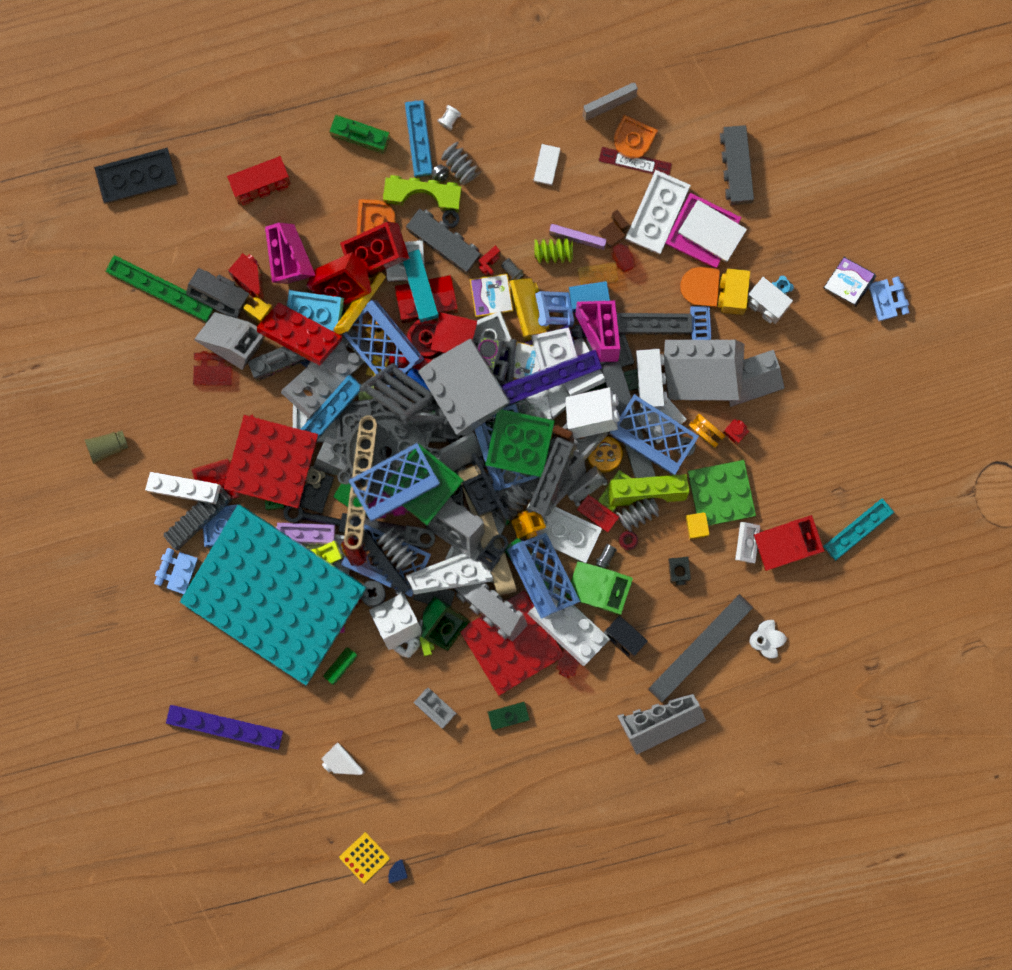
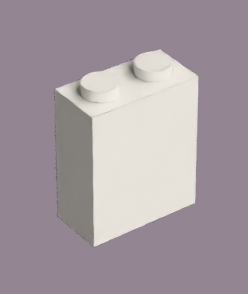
(592, 413)

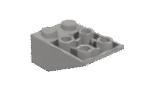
(230, 338)

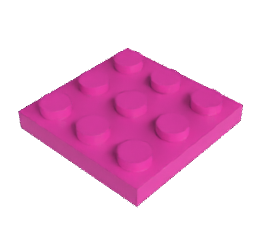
(686, 246)

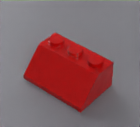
(247, 275)
(341, 278)
(443, 296)

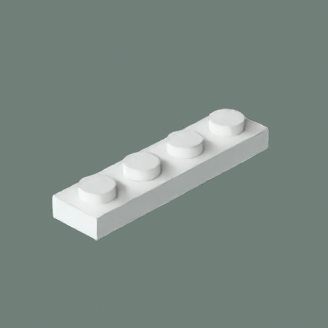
(183, 488)

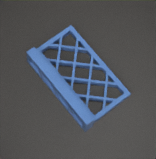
(390, 329)
(649, 451)
(497, 475)
(402, 497)
(375, 574)
(533, 579)

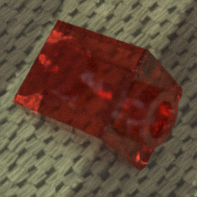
(567, 664)

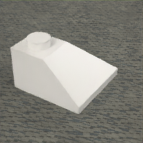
(341, 762)

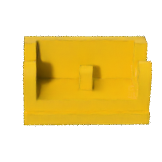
(260, 311)

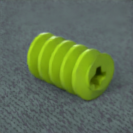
(553, 250)

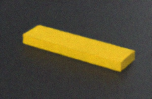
(358, 305)

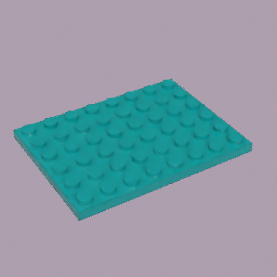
(273, 594)

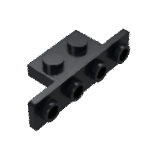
(483, 494)

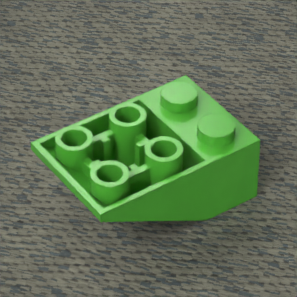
(600, 587)

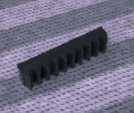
(384, 564)

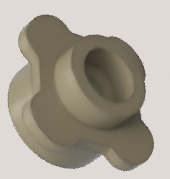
(318, 474)

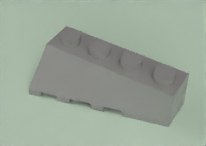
(327, 461)
(495, 612)
(661, 722)

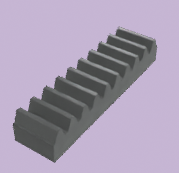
(654, 323)
(552, 476)
(195, 520)

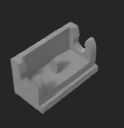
(586, 485)
(435, 708)

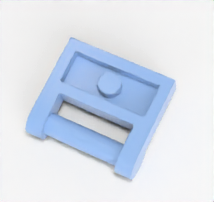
(554, 302)

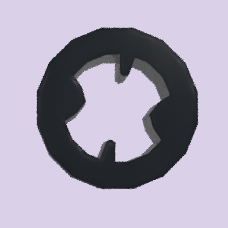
(455, 215)

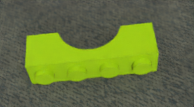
(398, 190)
(669, 488)

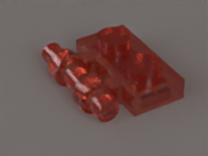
(211, 375)

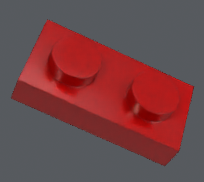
(597, 513)

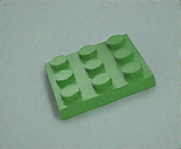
(722, 492)

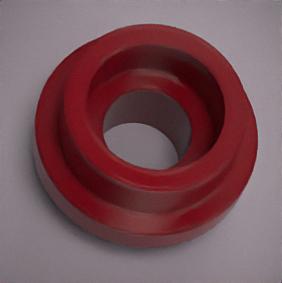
(624, 545)

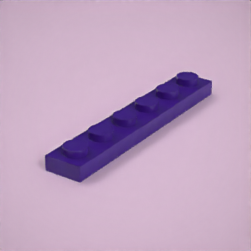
(552, 376)
(224, 727)

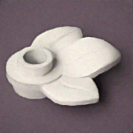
(770, 639)

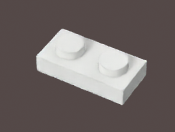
(746, 543)

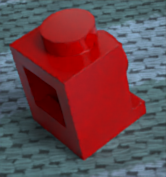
(736, 431)

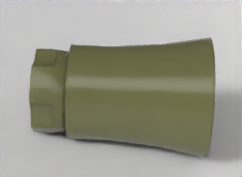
(106, 445)

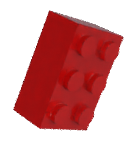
(259, 181)
(378, 247)

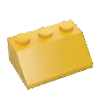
(526, 306)

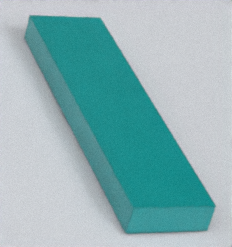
(420, 287)
(858, 529)

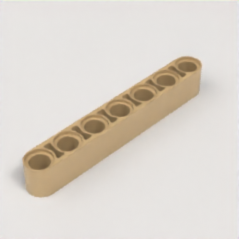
(360, 454)
(501, 573)

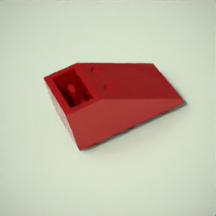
(788, 543)

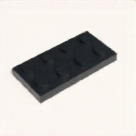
(135, 176)

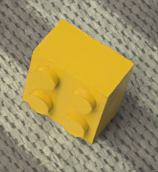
(735, 291)

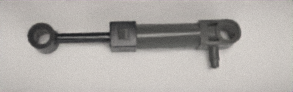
(409, 533)

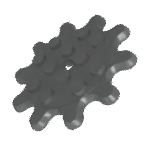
(390, 433)

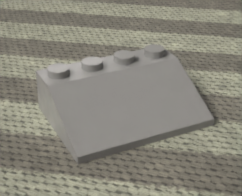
(704, 369)
(464, 387)

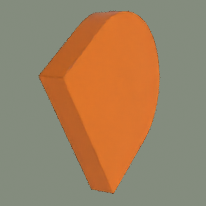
(633, 138)
(372, 214)
(700, 286)

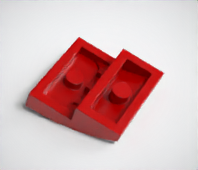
(452, 332)
(214, 473)

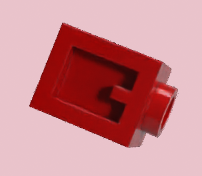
(490, 257)

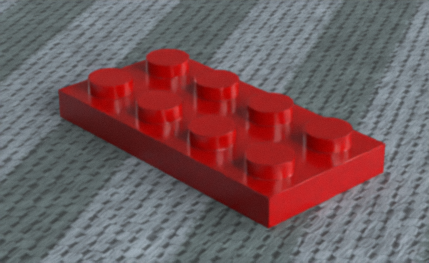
(299, 334)

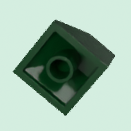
(442, 623)

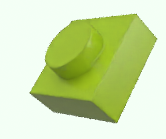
(426, 646)

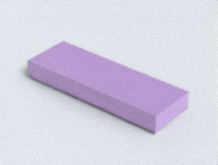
(577, 236)
(308, 532)

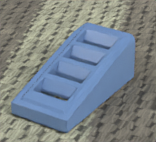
(706, 309)

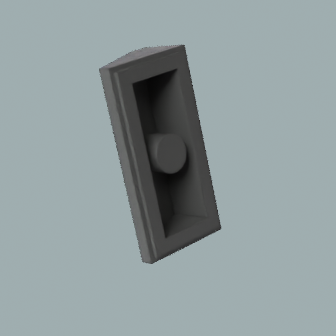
(445, 595)

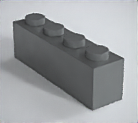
(737, 165)
(443, 241)

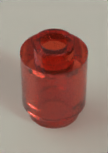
(623, 257)
(355, 557)

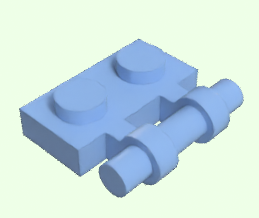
(883, 300)
(181, 574)

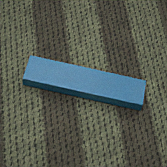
(418, 138)
(333, 406)

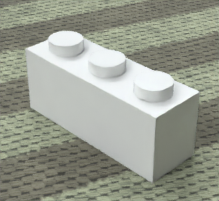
(651, 378)

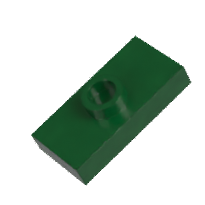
(508, 716)

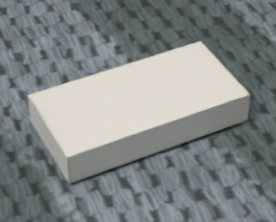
(546, 164)

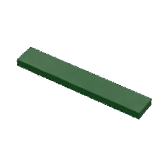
(158, 287)

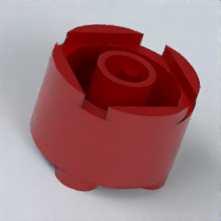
(416, 335)

